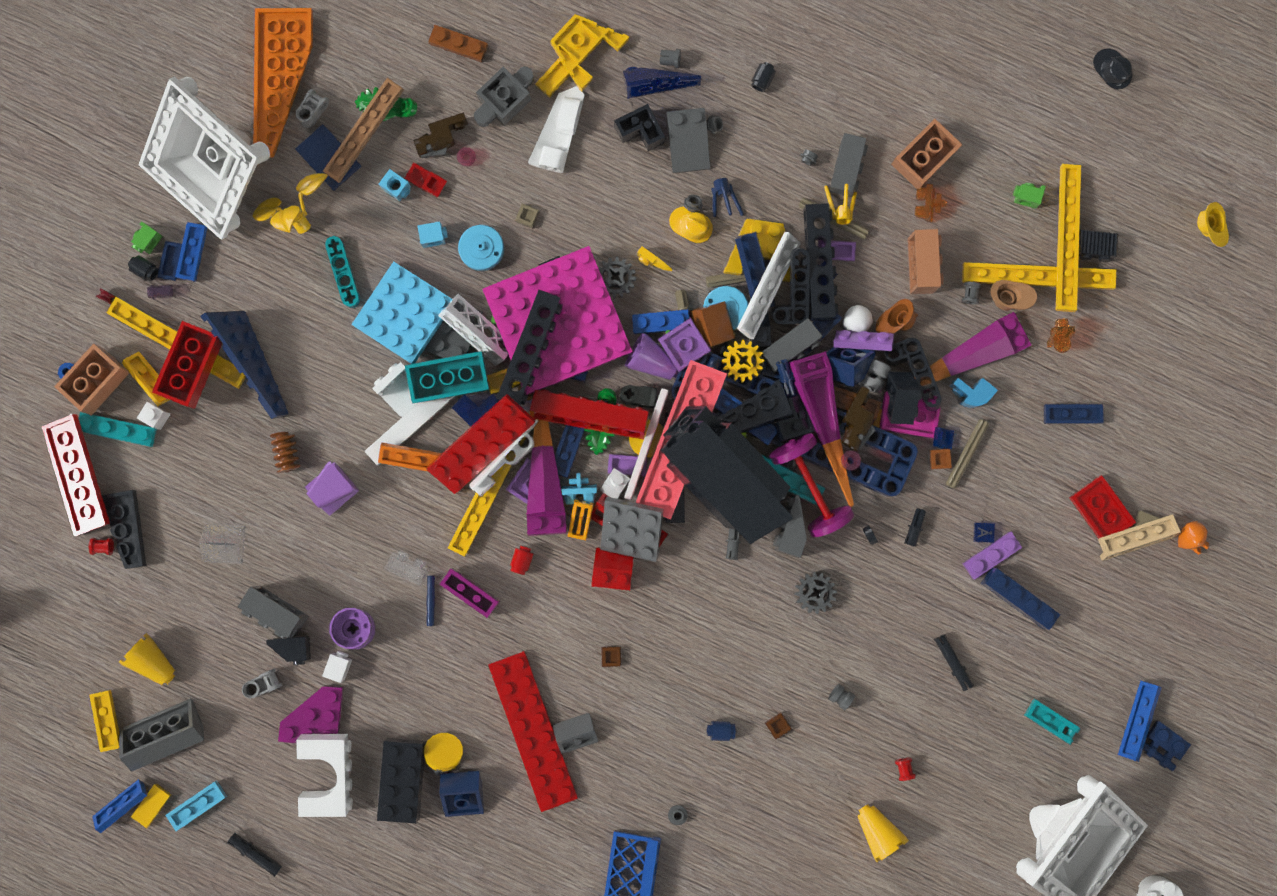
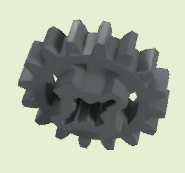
(622, 271)
(809, 581)

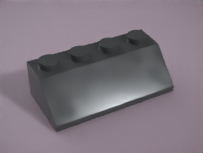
(160, 735)

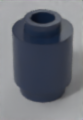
(721, 731)

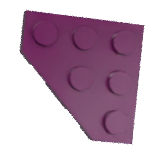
(315, 716)

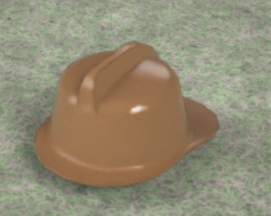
(1013, 295)

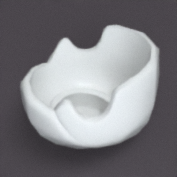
(857, 319)

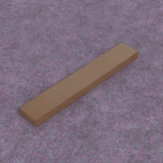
(363, 130)

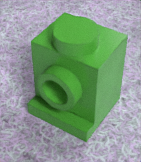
(1028, 195)
(145, 239)

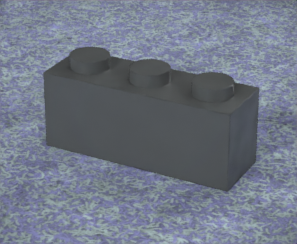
(848, 164)
(793, 345)

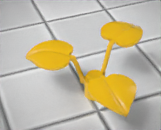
(292, 215)

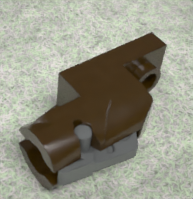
(440, 137)
(859, 421)

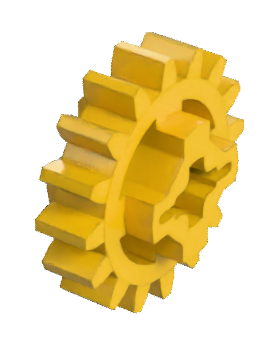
(736, 355)

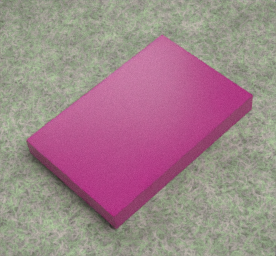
(923, 425)

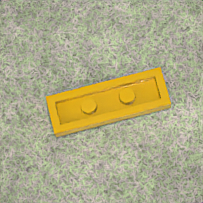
(144, 375)
(105, 720)

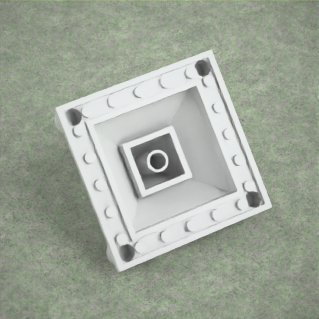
(200, 157)
(1080, 841)

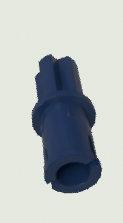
(786, 378)

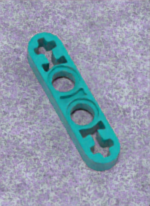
(341, 272)

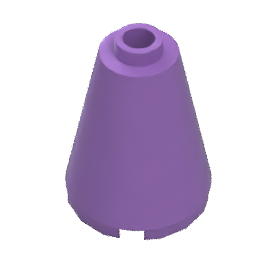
(650, 359)

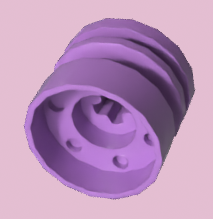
(341, 625)

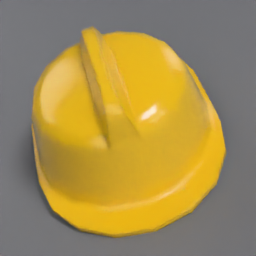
(1213, 224)
(691, 225)

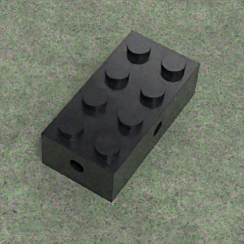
(401, 780)

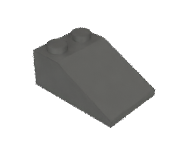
(688, 140)

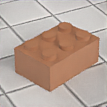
(926, 154)
(925, 261)
(92, 379)

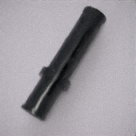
(954, 663)
(251, 852)

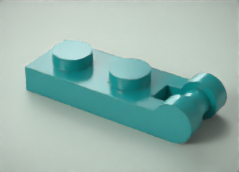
(1051, 721)

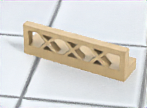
(1138, 537)

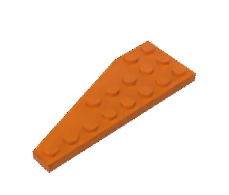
(280, 59)

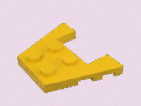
(578, 40)
(769, 238)

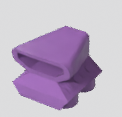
(331, 488)

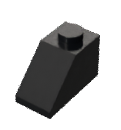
(763, 335)
(292, 649)

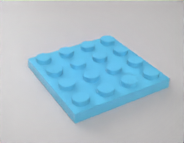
(402, 313)

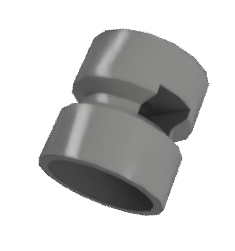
(878, 370)

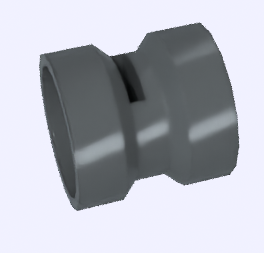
(841, 696)

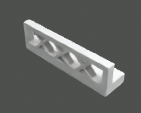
(476, 337)

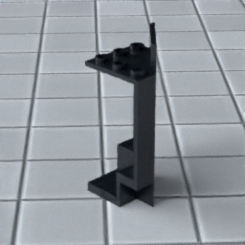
(726, 473)

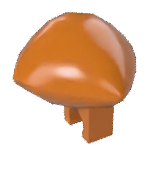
(1193, 536)

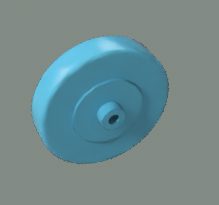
(481, 247)
(735, 302)

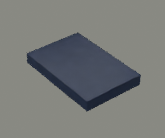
(319, 150)

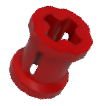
(101, 546)
(905, 769)

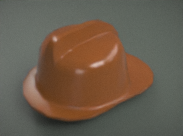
(897, 318)

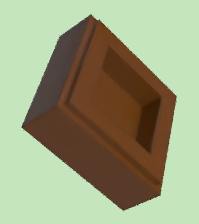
(611, 656)
(778, 725)

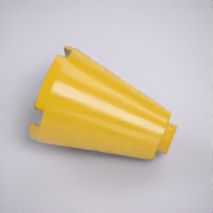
(149, 661)
(880, 832)

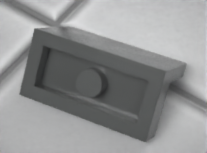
(575, 733)

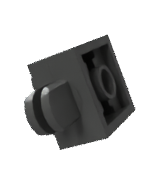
(503, 96)

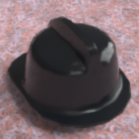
(1113, 68)

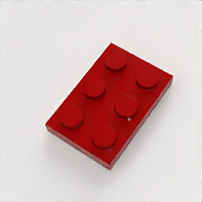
(1102, 508)

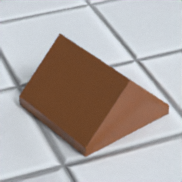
(713, 323)

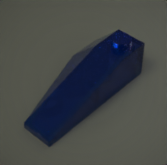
(651, 81)

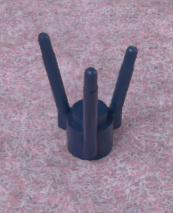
(723, 188)

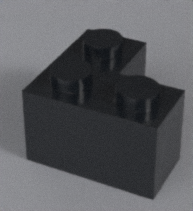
(641, 123)
(904, 397)

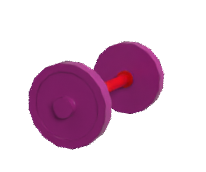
(830, 519)

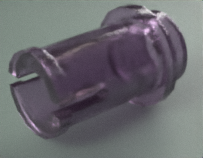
(159, 291)

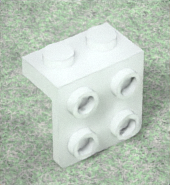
(395, 389)

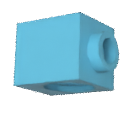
(389, 180)
(432, 234)

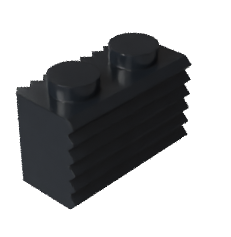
(1097, 245)

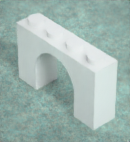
(334, 750)

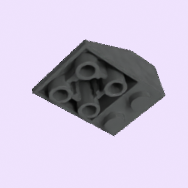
(792, 534)

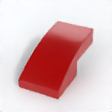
(425, 180)

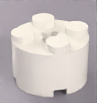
(1158, 886)

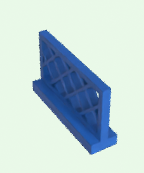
(650, 864)

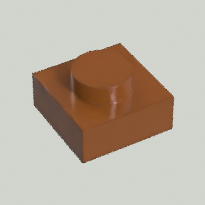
(940, 459)

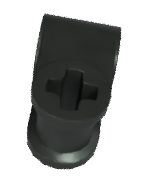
(643, 396)

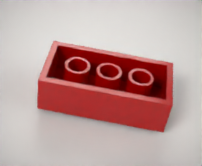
(187, 365)

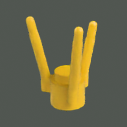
(843, 214)

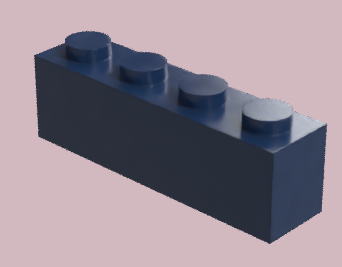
(1020, 598)

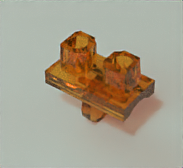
(926, 212)
(1061, 336)

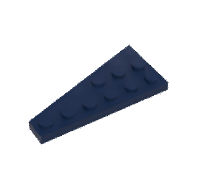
(247, 356)

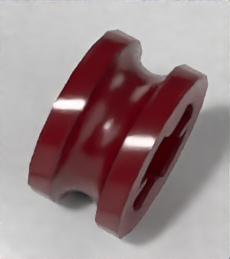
(105, 296)

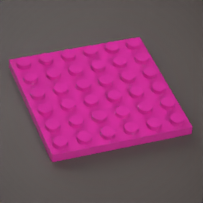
(586, 329)

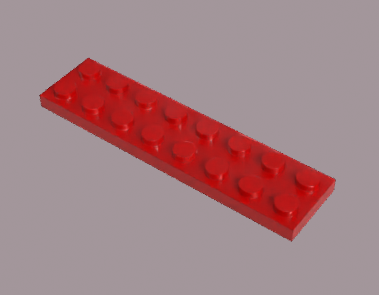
(532, 731)

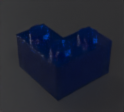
(470, 411)

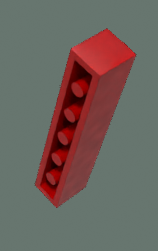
(589, 414)

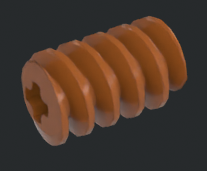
(284, 451)

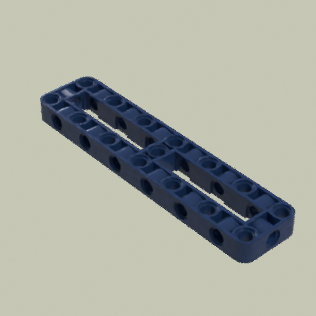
(884, 441)

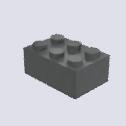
(272, 612)

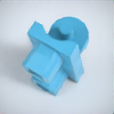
(587, 490)

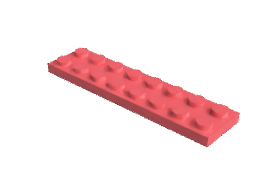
(698, 388)

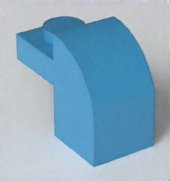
(975, 396)

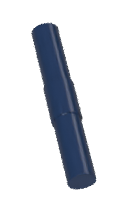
(430, 601)

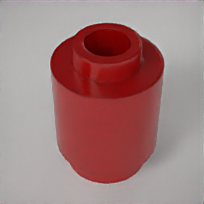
(521, 560)

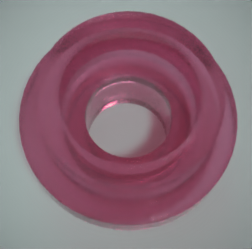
(466, 151)
(856, 460)

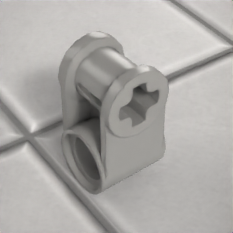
(313, 105)
(265, 683)

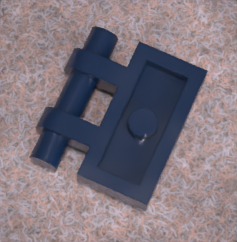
(1167, 740)

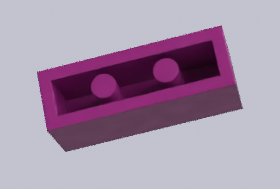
(469, 592)

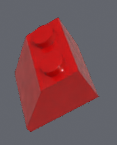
(612, 570)

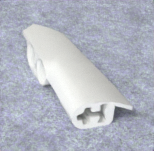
(555, 138)
(484, 481)

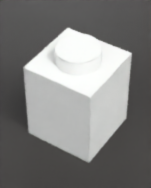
(153, 415)
(615, 484)
(337, 667)

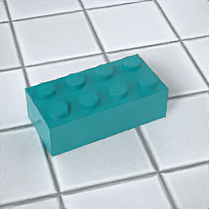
(447, 377)

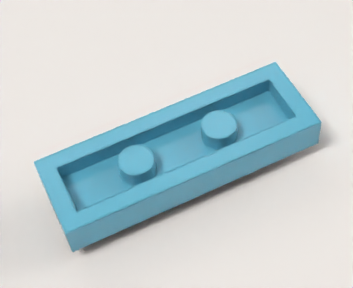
(196, 805)

